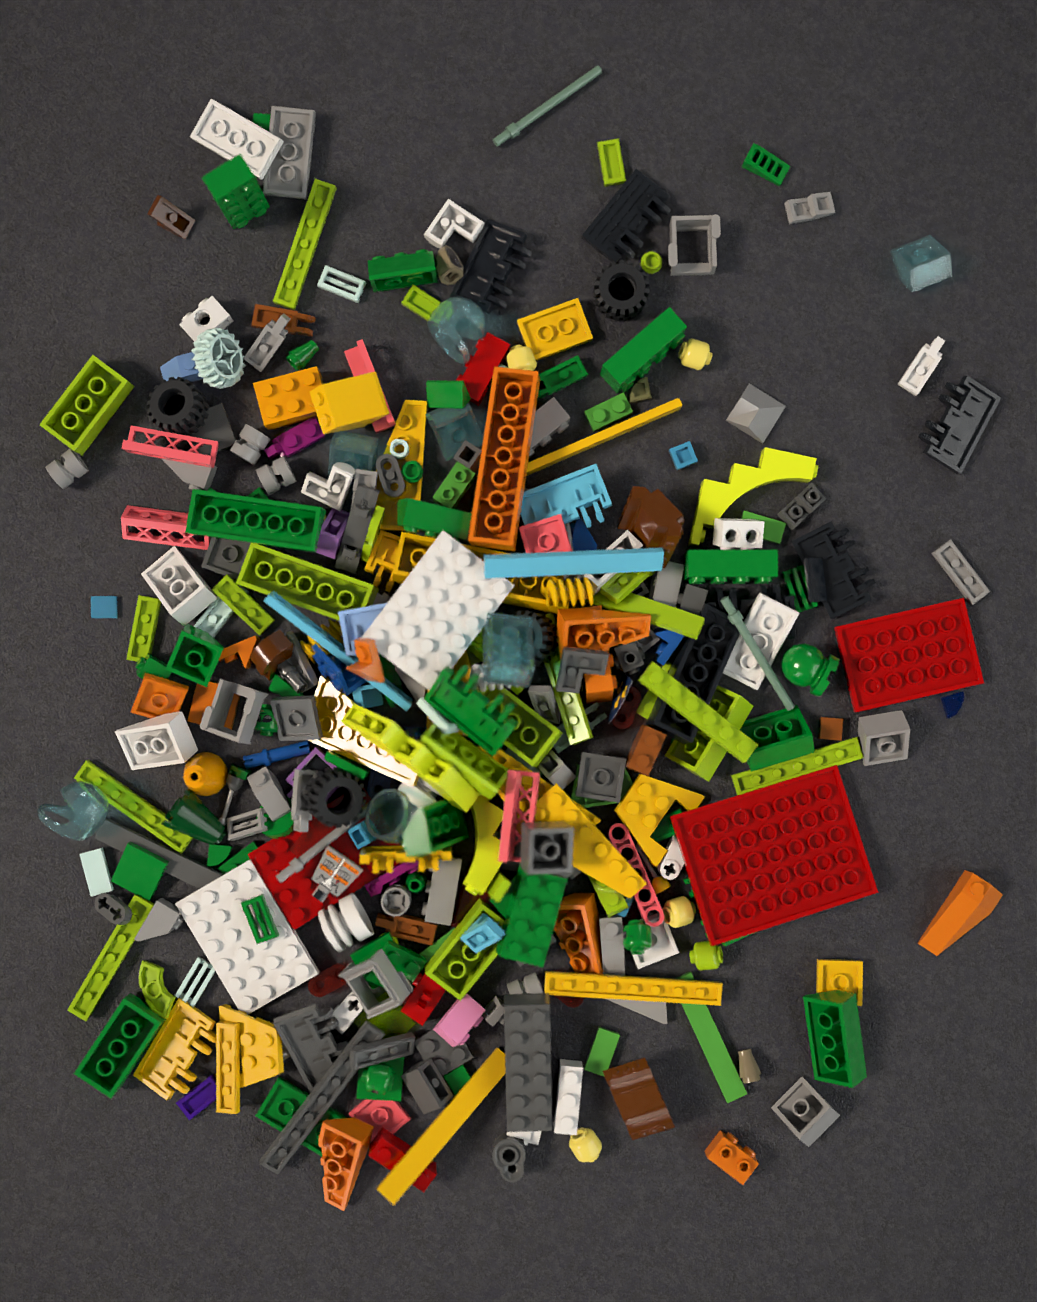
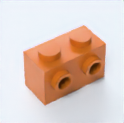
(732, 1157)

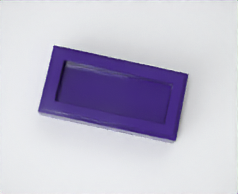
(198, 1097)

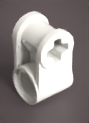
(672, 856)
(346, 1012)

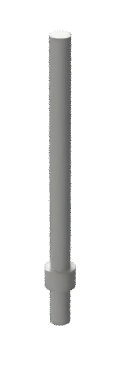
(297, 864)

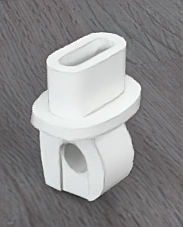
(528, 1137)

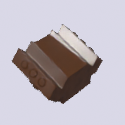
(652, 520)
(638, 1099)

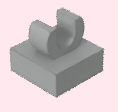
(494, 1011)

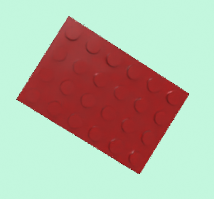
(909, 655)
(296, 892)

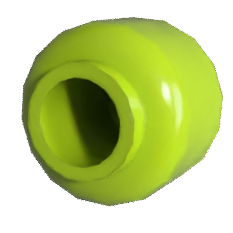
(706, 956)

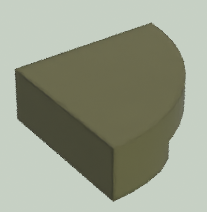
(640, 391)

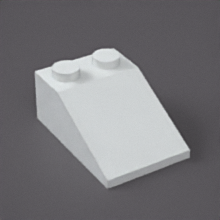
(179, 586)
(157, 741)

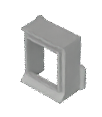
(707, 223)
(215, 715)
(393, 981)

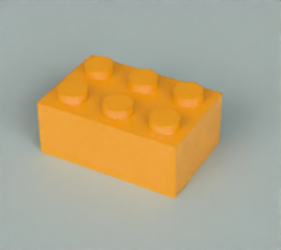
(287, 397)

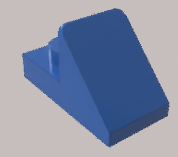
(666, 649)

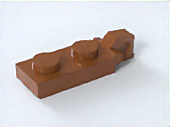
(408, 927)

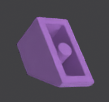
(332, 533)

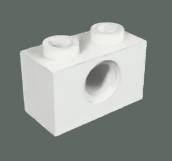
(207, 308)

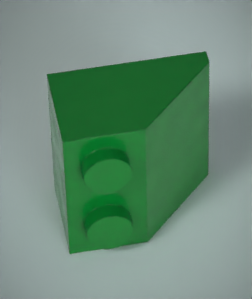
(195, 655)

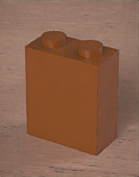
(645, 749)

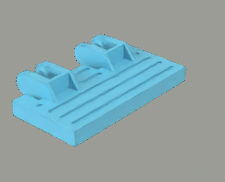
(566, 495)

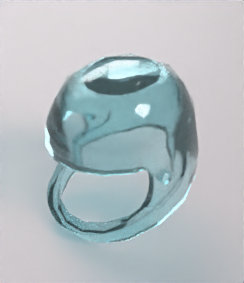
(455, 320)
(85, 810)
(389, 815)

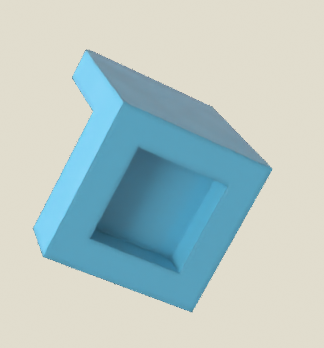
(367, 696)

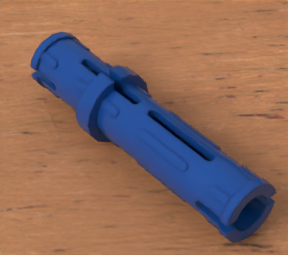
(267, 757)

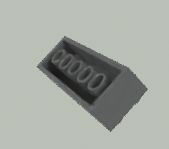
(528, 1062)

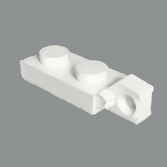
(922, 367)

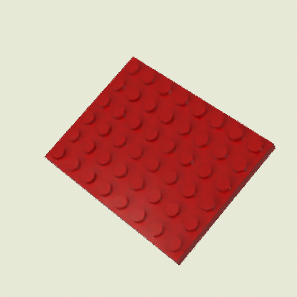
(773, 855)

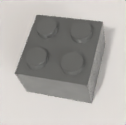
(546, 847)

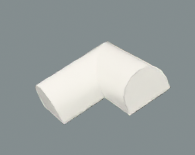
(452, 219)
(330, 491)

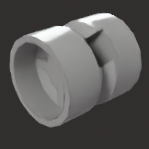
(250, 444)
(67, 468)
(268, 477)
(396, 900)
(529, 985)

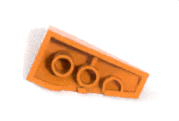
(599, 628)
(963, 909)
(580, 932)
(343, 1152)

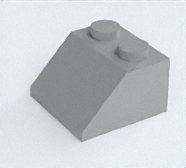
(883, 737)
(805, 1112)

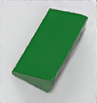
(447, 394)

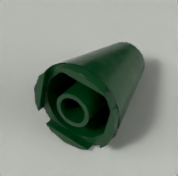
(194, 819)

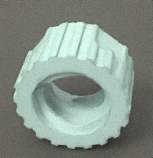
(394, 443)

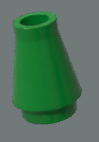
(302, 355)
(420, 878)

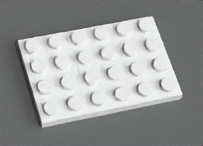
(437, 611)
(248, 970)

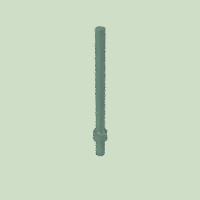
(513, 129)
(736, 618)

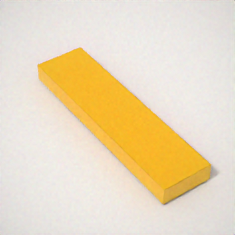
(228, 1067)

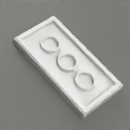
(232, 135)
(769, 626)

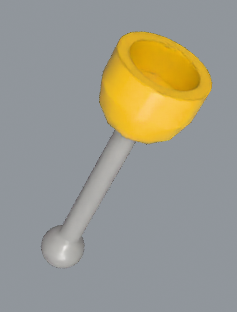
(658, 883)

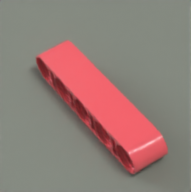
(635, 862)

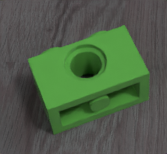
(454, 486)

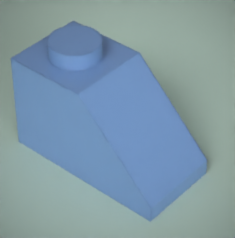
(182, 367)

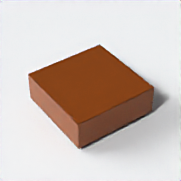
(830, 728)

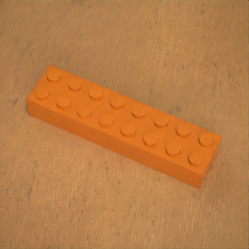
(504, 458)

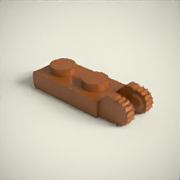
(264, 314)

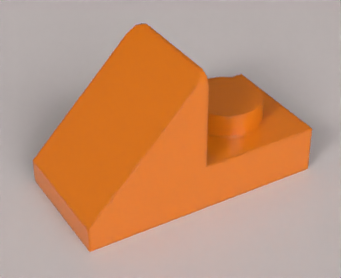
(243, 648)
(369, 662)

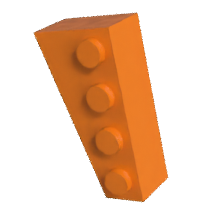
(600, 687)

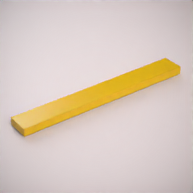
(603, 436)
(633, 988)
(443, 1127)

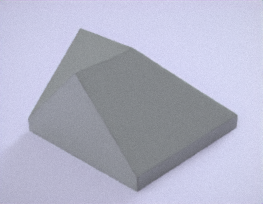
(755, 413)

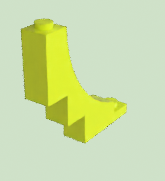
(718, 496)
(413, 755)
(486, 853)

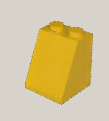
(349, 403)

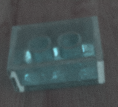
(508, 650)

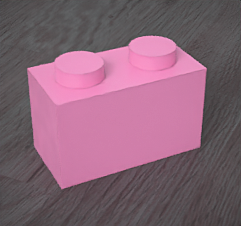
(459, 1020)

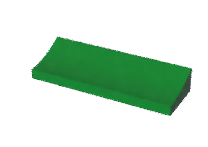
(255, 520)

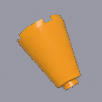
(205, 774)

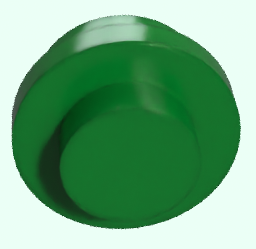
(412, 471)

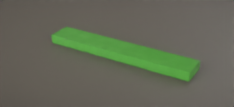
(714, 1048)

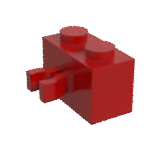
(422, 999)

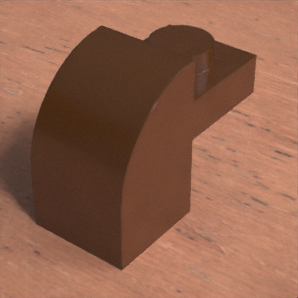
(271, 653)

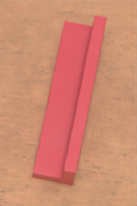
(361, 364)
(168, 453)
(164, 522)
(511, 811)

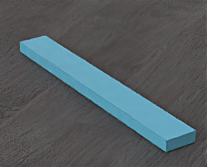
(573, 562)
(333, 646)

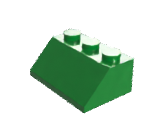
(402, 270)
(432, 519)
(779, 737)

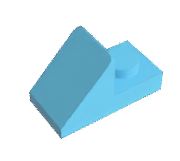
(482, 933)

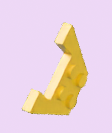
(646, 806)
(259, 1046)

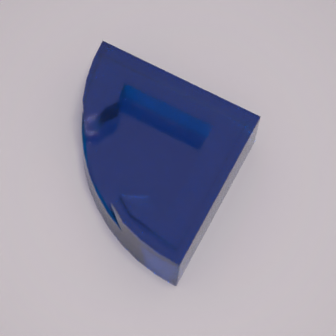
(952, 703)

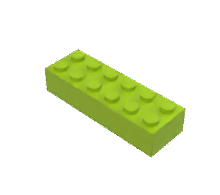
(303, 582)

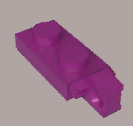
(296, 439)
(376, 885)

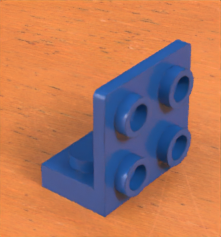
(334, 668)

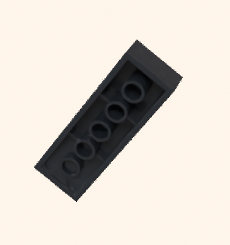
(699, 670)

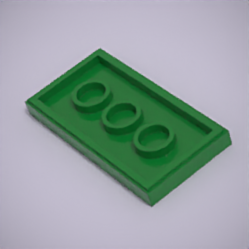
(283, 1103)

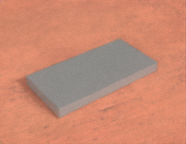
(291, 167)

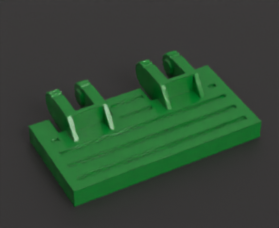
(470, 711)

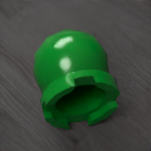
(806, 666)

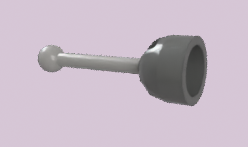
(233, 783)

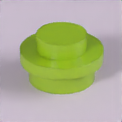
(651, 262)

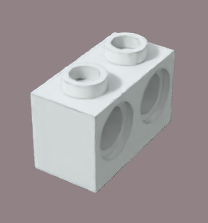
(738, 530)

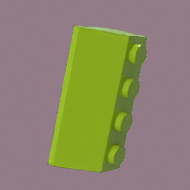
(704, 753)
(468, 760)

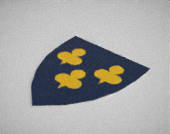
(620, 695)

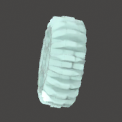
(218, 358)

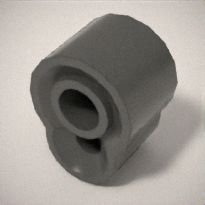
(509, 1157)

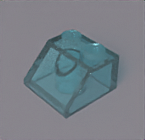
(922, 263)
(453, 427)
(354, 449)

